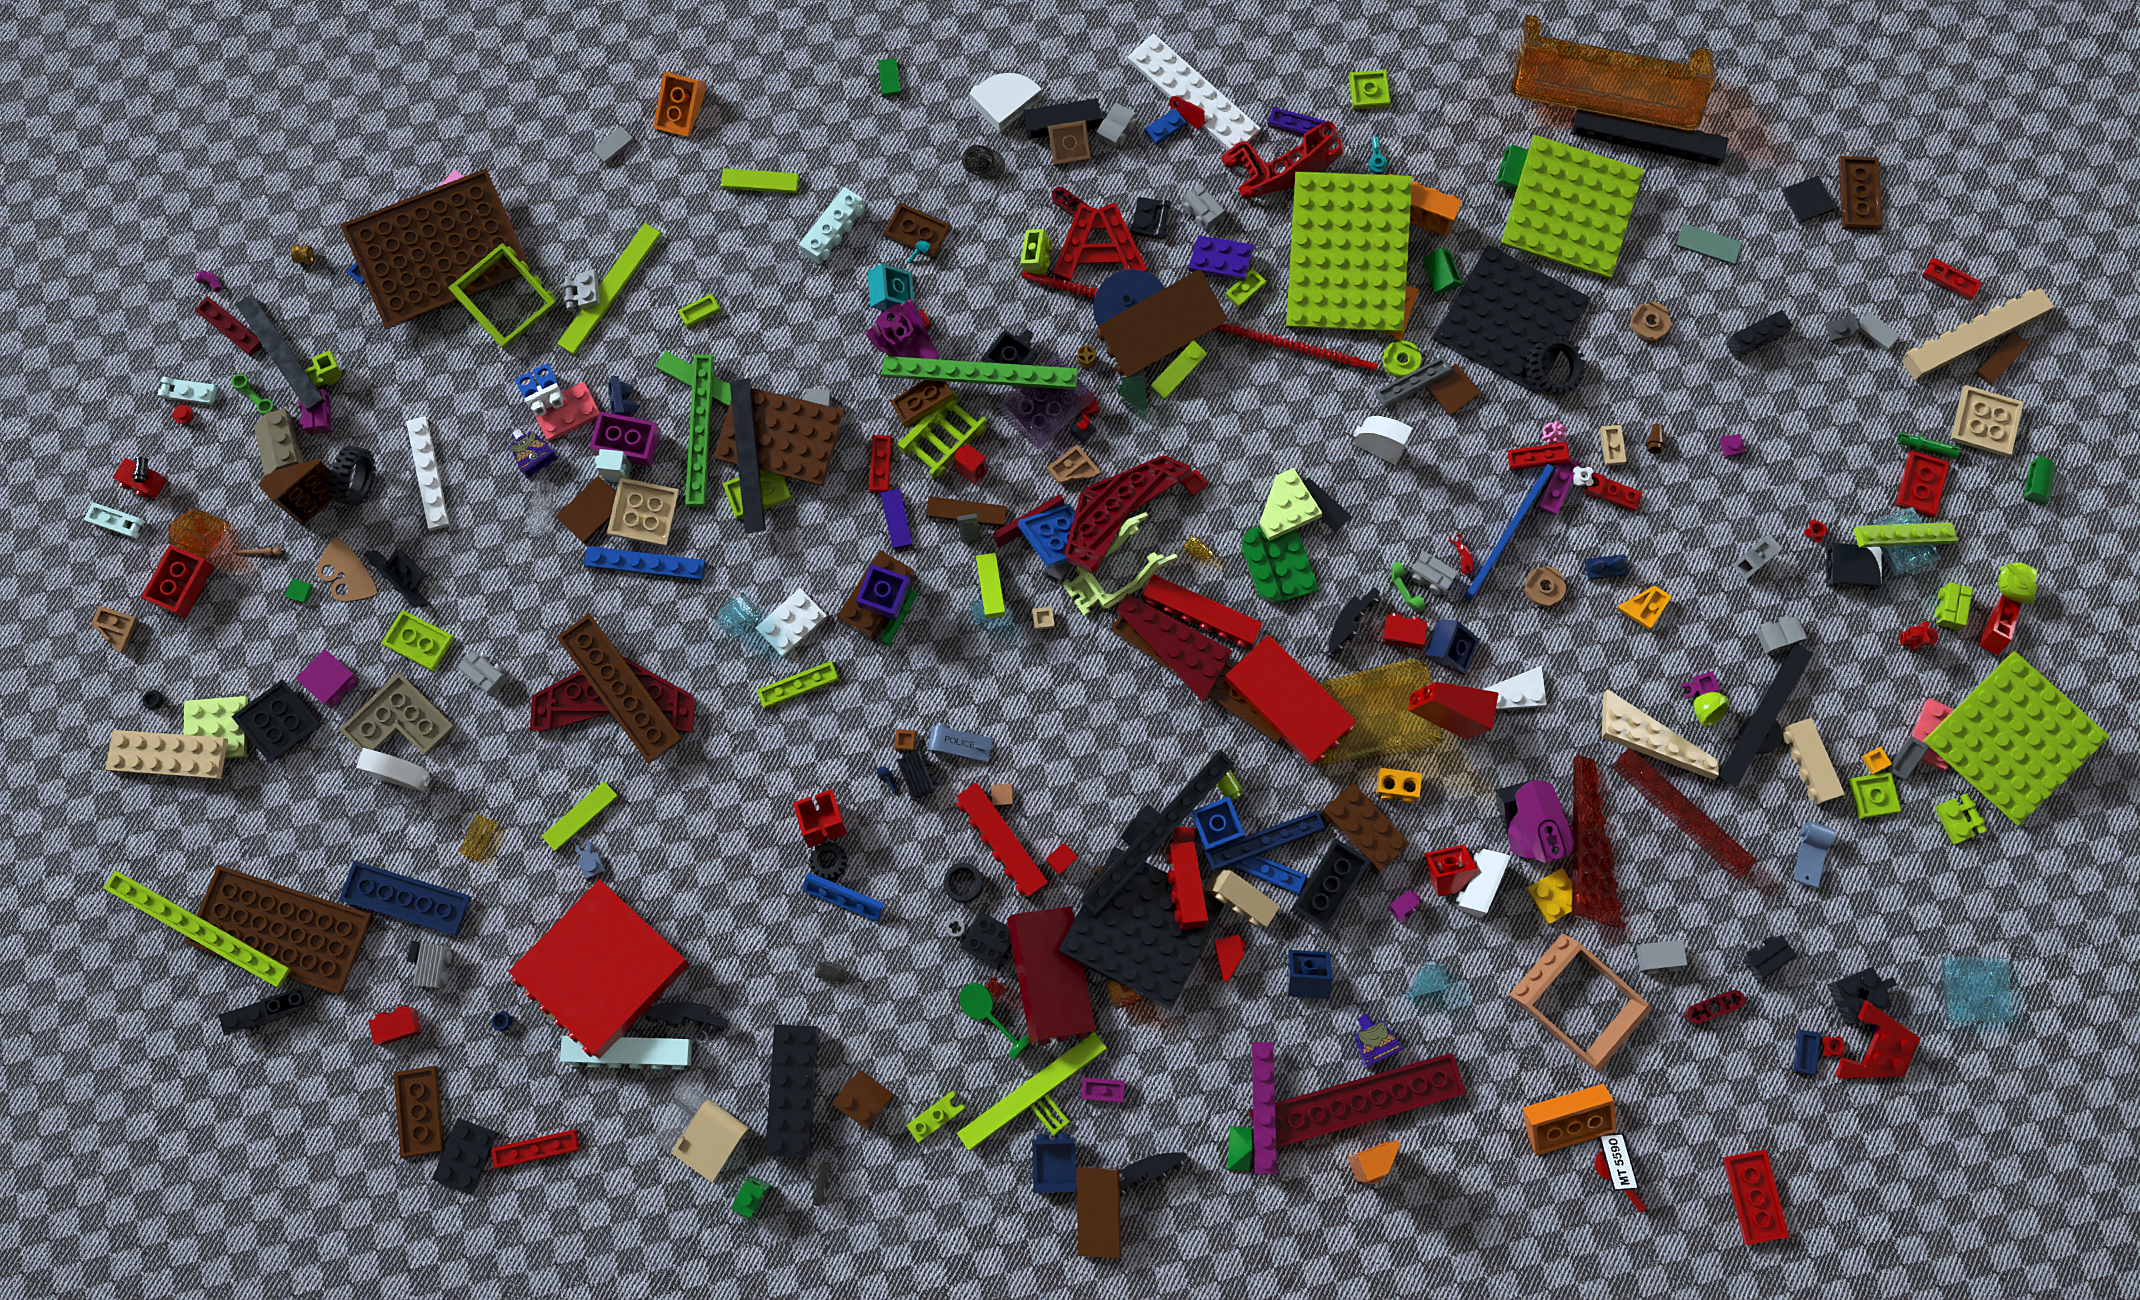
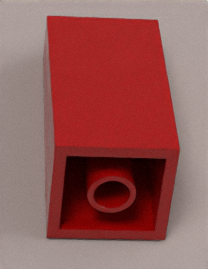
(1455, 708)

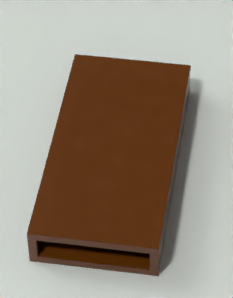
(1161, 323)

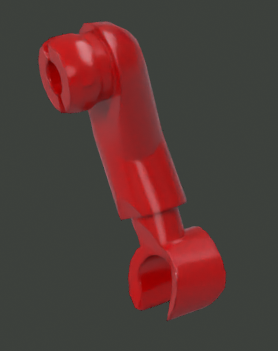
(1466, 556)

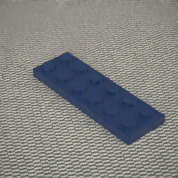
(405, 898)

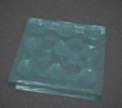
(1906, 558)
(1977, 989)

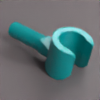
(921, 246)

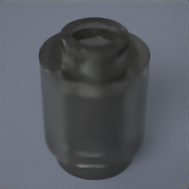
(830, 973)

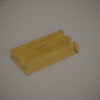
(470, 834)

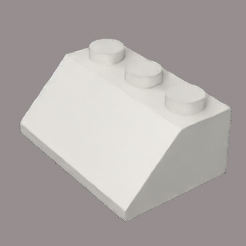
(1483, 885)

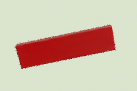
(535, 1149)

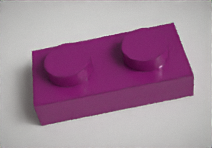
(1102, 1089)

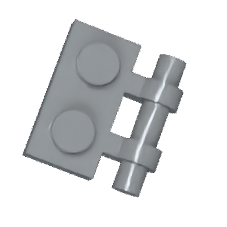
(587, 290)

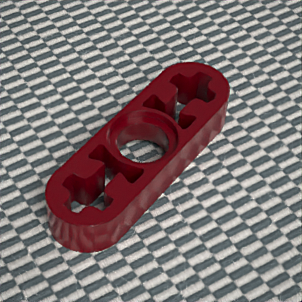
(1069, 197)
(1730, 1007)

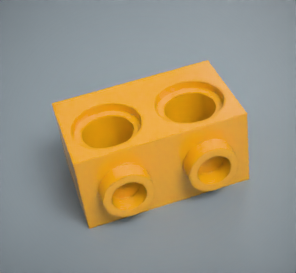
(1398, 780)

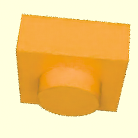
(1876, 760)

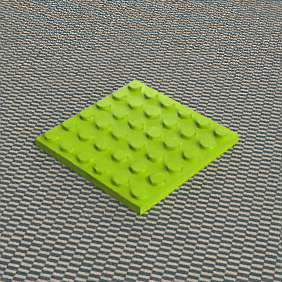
(1572, 206)
(2016, 738)

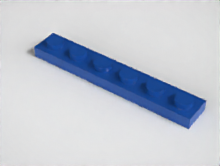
(644, 563)

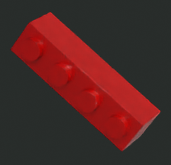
(1187, 885)

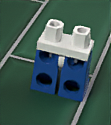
(543, 395)

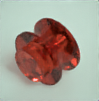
(995, 988)

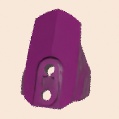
(914, 342)
(1539, 809)

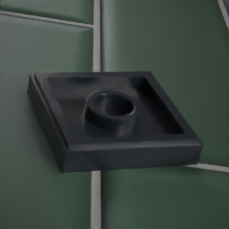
(1808, 199)

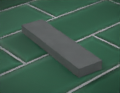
(1414, 382)

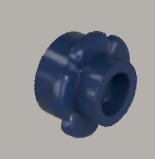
(497, 1017)

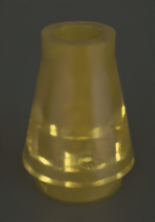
(1197, 548)

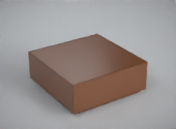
(905, 740)

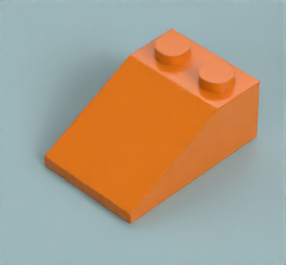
(678, 104)

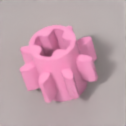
(1554, 433)

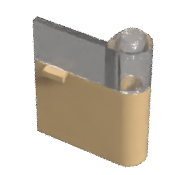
(699, 1132)

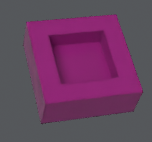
(1732, 445)

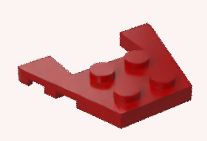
(1888, 1051)

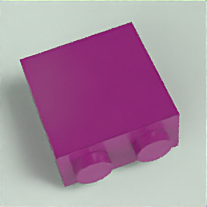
(327, 679)

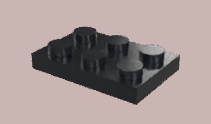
(465, 1156)

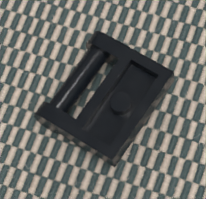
(1144, 217)

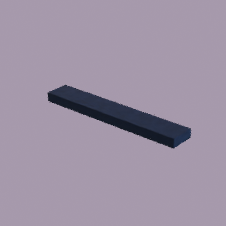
(1264, 841)

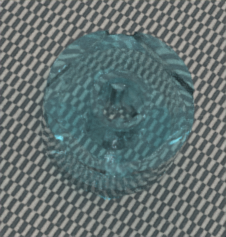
(736, 615)

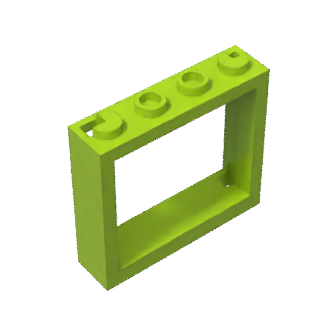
(457, 287)

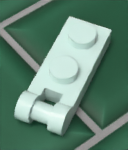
(187, 391)
(113, 520)

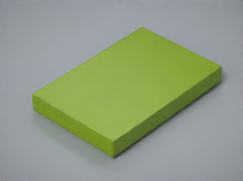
(773, 491)
(418, 640)

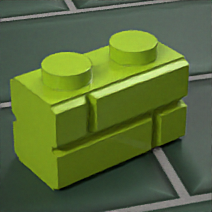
(1953, 606)

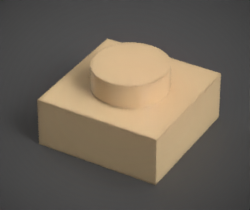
(1043, 618)

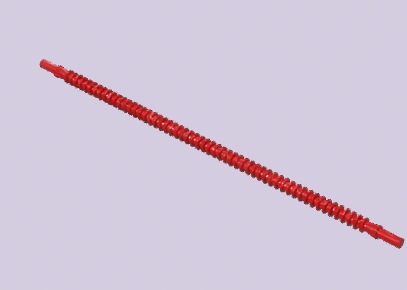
(1247, 333)

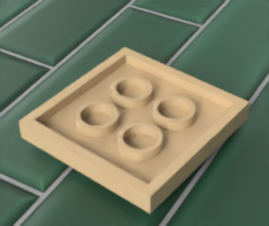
(1987, 421)
(643, 512)

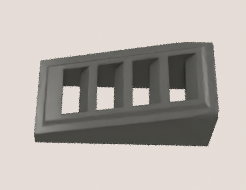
(969, 528)

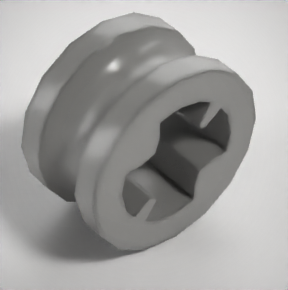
(961, 925)

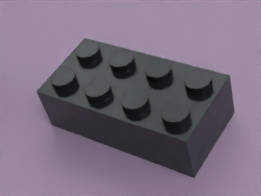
(1330, 885)

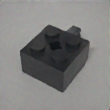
(1009, 346)
(1865, 982)

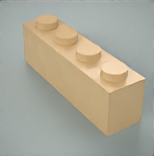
(1812, 761)

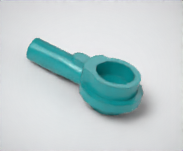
(1377, 163)

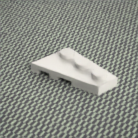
(1521, 691)

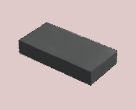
(1908, 758)

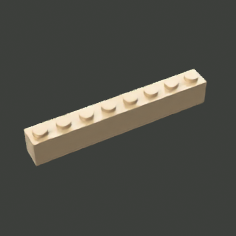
(1977, 334)

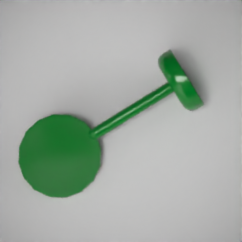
(978, 1004)

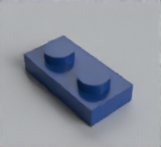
(1165, 126)

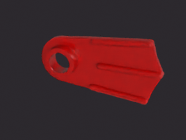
(1189, 111)

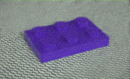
(1221, 257)

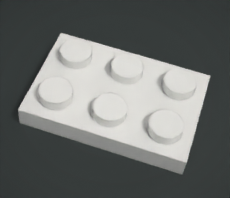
(791, 622)

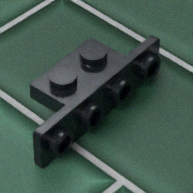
(401, 573)

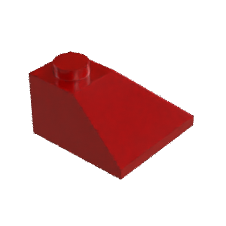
(1450, 869)

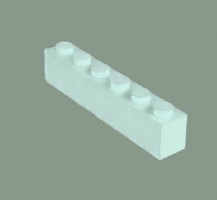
(632, 1051)

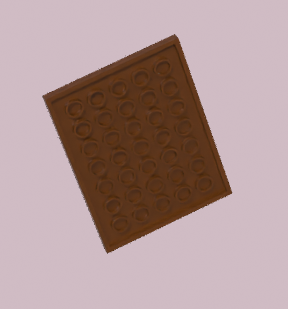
(428, 243)

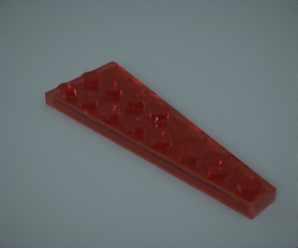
(1592, 858)

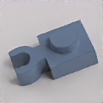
(590, 863)

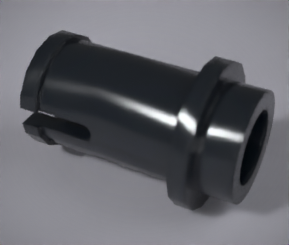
(140, 470)

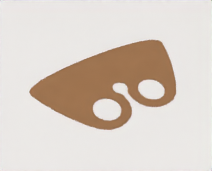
(356, 575)

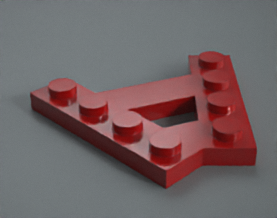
(1077, 252)

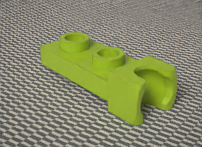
(934, 1117)

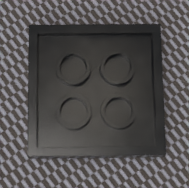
(276, 721)

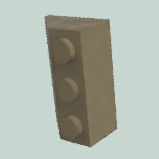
(278, 441)

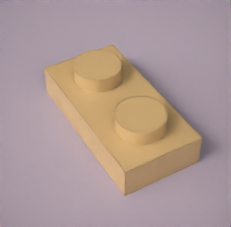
(1613, 445)

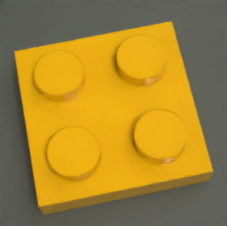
(1552, 895)

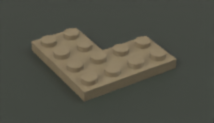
(396, 708)

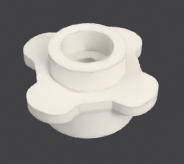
(1579, 480)

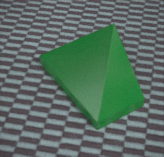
(1239, 1148)

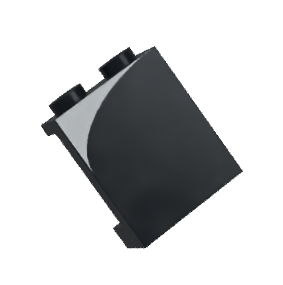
(1854, 565)

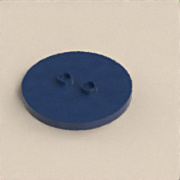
(1123, 292)

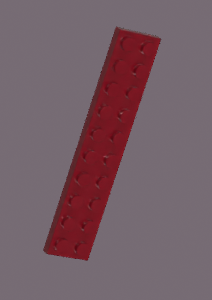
(1366, 1099)

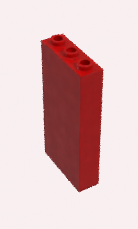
(1290, 701)

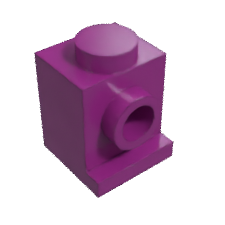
(1404, 905)

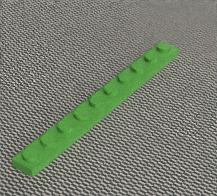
(980, 372)

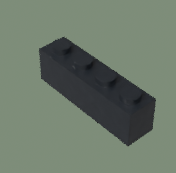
(1040, 118)

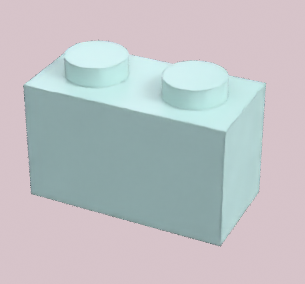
(613, 465)

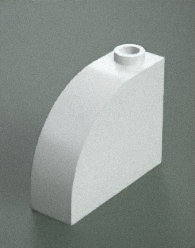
(1004, 98)
(1383, 437)
(393, 770)

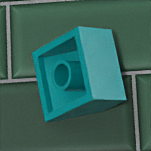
(889, 286)

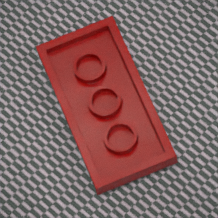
(1755, 1197)

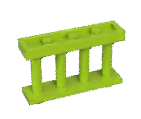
(923, 430)

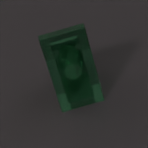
(1134, 395)

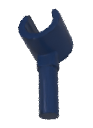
(883, 772)

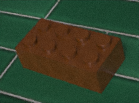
(861, 620)
(1365, 828)

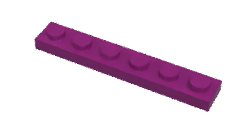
(1263, 1108)

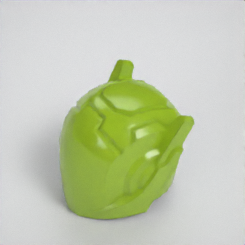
(2018, 582)

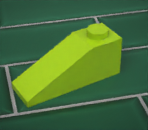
(1178, 369)

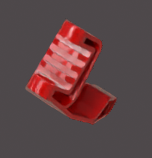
(1314, 155)

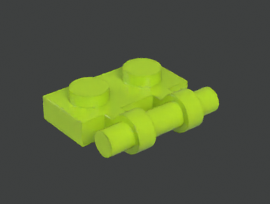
(1956, 823)

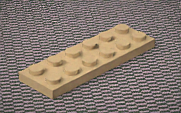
(166, 754)

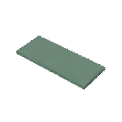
(1708, 243)

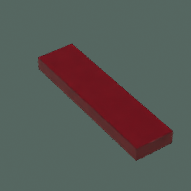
(229, 326)
(1012, 531)

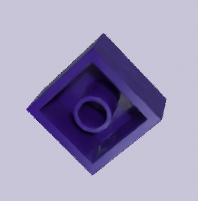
(883, 592)

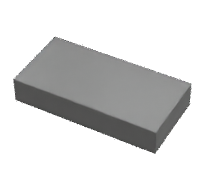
(613, 144)
(1878, 331)

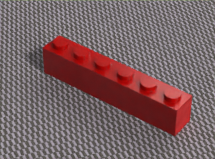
(1201, 611)
(1002, 841)

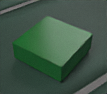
(299, 591)

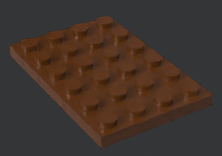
(791, 435)

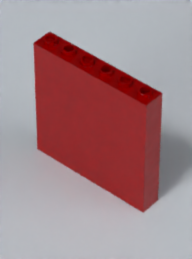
(598, 969)

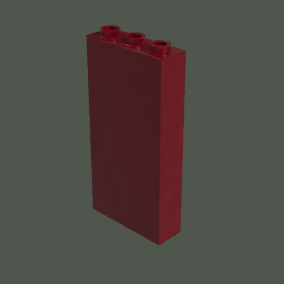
(1049, 983)

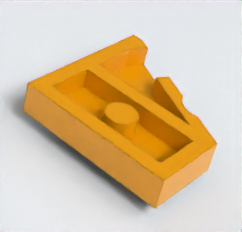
(1645, 607)

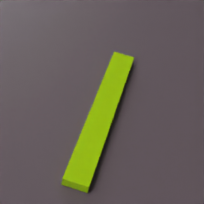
(610, 288)
(1031, 1091)

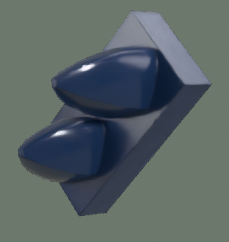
(617, 390)
(1606, 567)

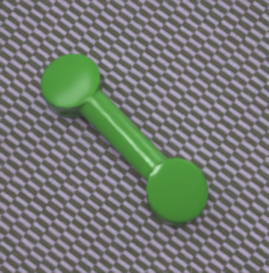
(243, 385)
(1415, 603)

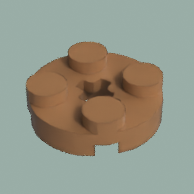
(1643, 329)
(1556, 586)

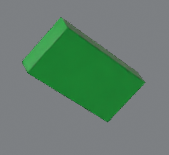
(889, 77)

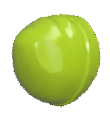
(1710, 708)

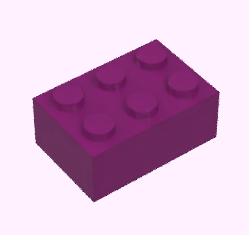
(626, 434)

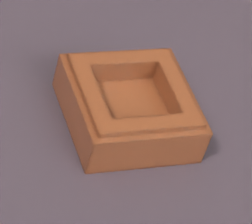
(1002, 794)

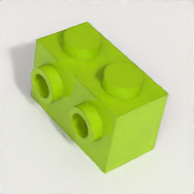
(1036, 251)

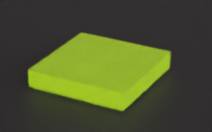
(1369, 89)
(1875, 795)

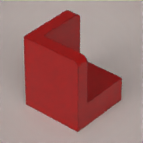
(1061, 859)

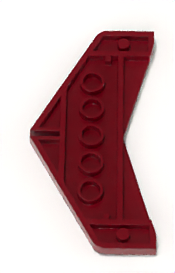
(1110, 501)
(576, 701)

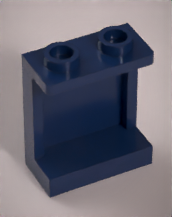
(1054, 1163)

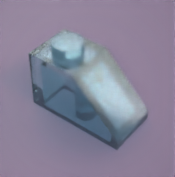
(1428, 980)

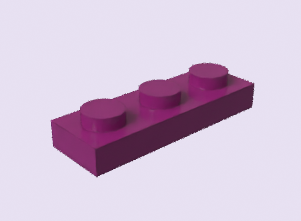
(1558, 487)

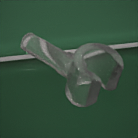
(709, 1044)

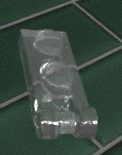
(540, 508)

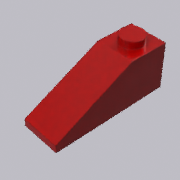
(2000, 626)

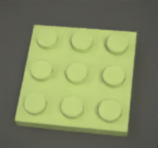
(214, 719)

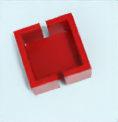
(821, 823)

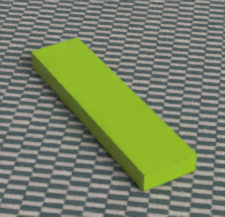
(759, 180)
(990, 586)
(798, 685)
(580, 816)

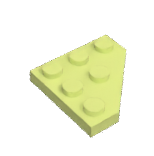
(1288, 506)

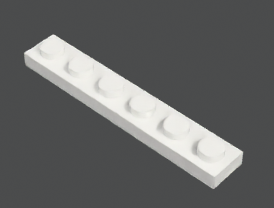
(427, 473)

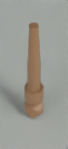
(267, 551)

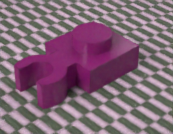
(1701, 685)

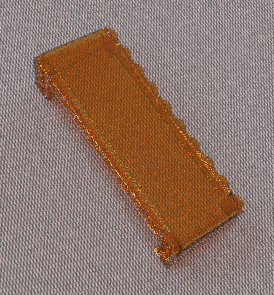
(1611, 79)

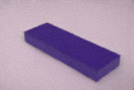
(1292, 121)
(896, 519)

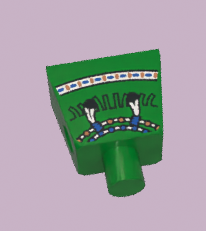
(750, 1198)

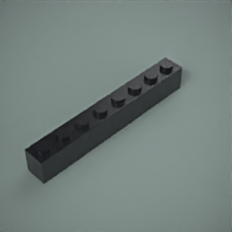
(1655, 138)

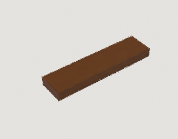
(950, 509)

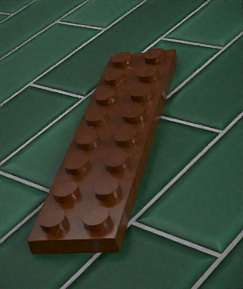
(619, 688)

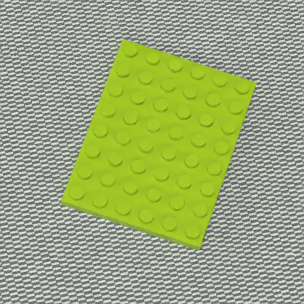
(1349, 251)

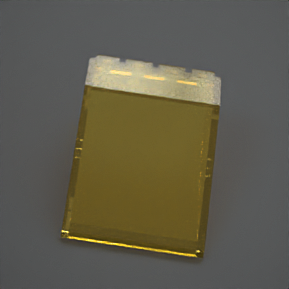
(1380, 706)

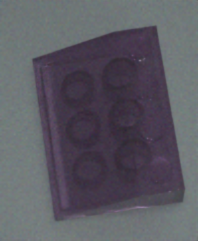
(1044, 411)

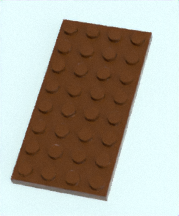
(290, 926)

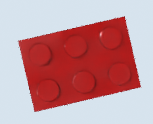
(177, 581)

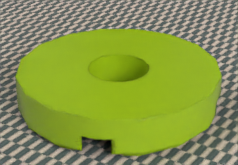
(1405, 349)

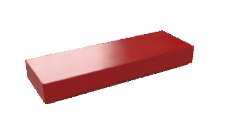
(1538, 456)
(880, 463)

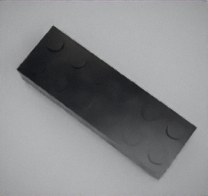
(792, 1091)

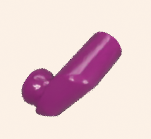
(204, 276)

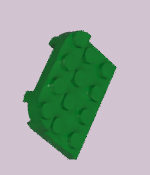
(1278, 566)

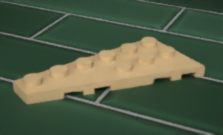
(1640, 732)

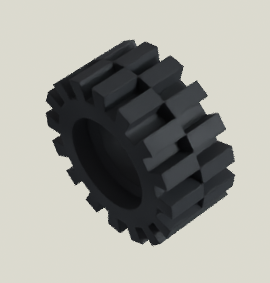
(837, 869)

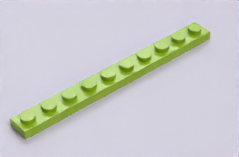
(197, 929)

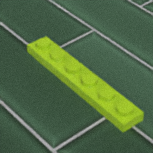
(1905, 534)

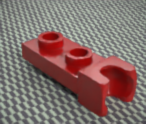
(1613, 492)

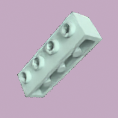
(832, 225)

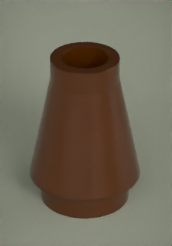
(1656, 439)

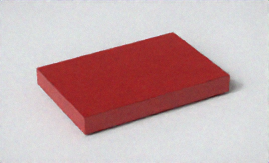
(1922, 483)

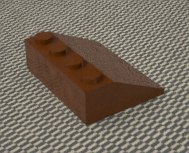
(299, 489)

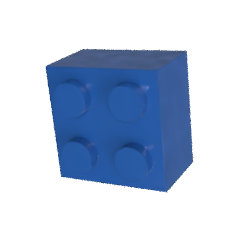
(1217, 824)

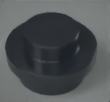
(153, 700)

